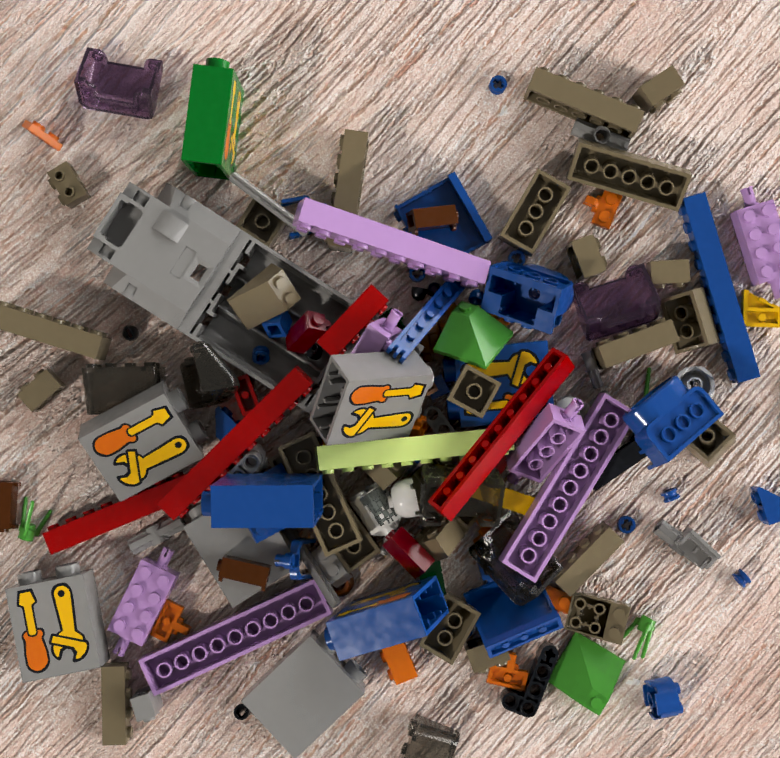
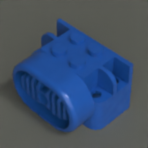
(514, 295)
(670, 419)

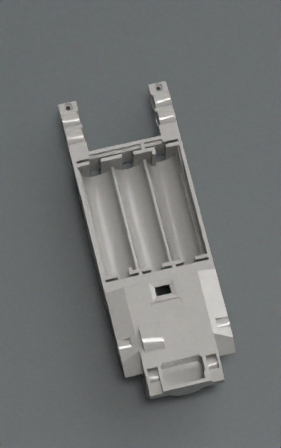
(159, 246)

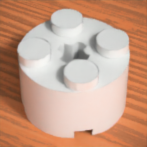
(699, 376)

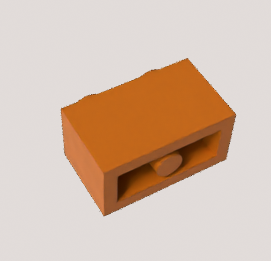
(399, 662)

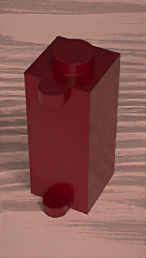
(306, 331)
(408, 552)

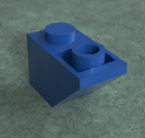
(224, 422)
(767, 504)

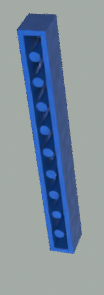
(718, 288)

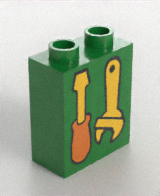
(212, 120)

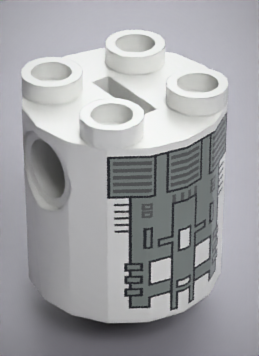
(375, 511)

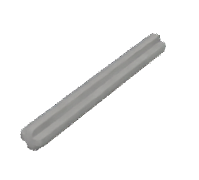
(264, 200)
(315, 570)

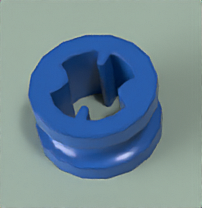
(498, 90)
(521, 254)
(421, 277)
(261, 350)
(670, 495)
(631, 527)
(741, 578)

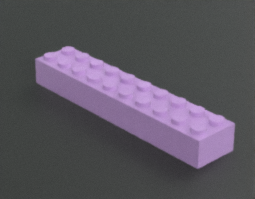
(390, 243)
(566, 489)
(234, 636)

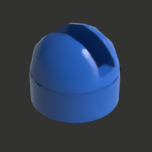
(476, 297)

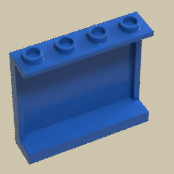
(470, 230)
(508, 625)

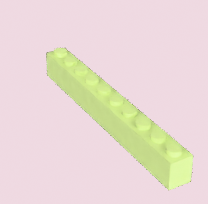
(396, 450)

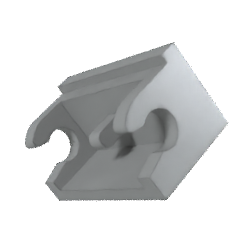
(696, 548)

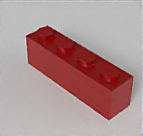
(352, 321)

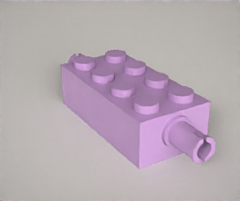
(759, 239)
(379, 334)
(545, 442)
(143, 601)

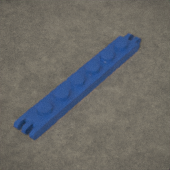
(425, 320)

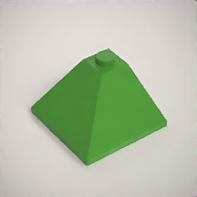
(472, 336)
(587, 672)

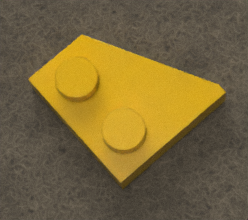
(758, 311)

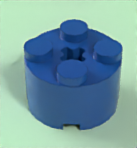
(662, 697)

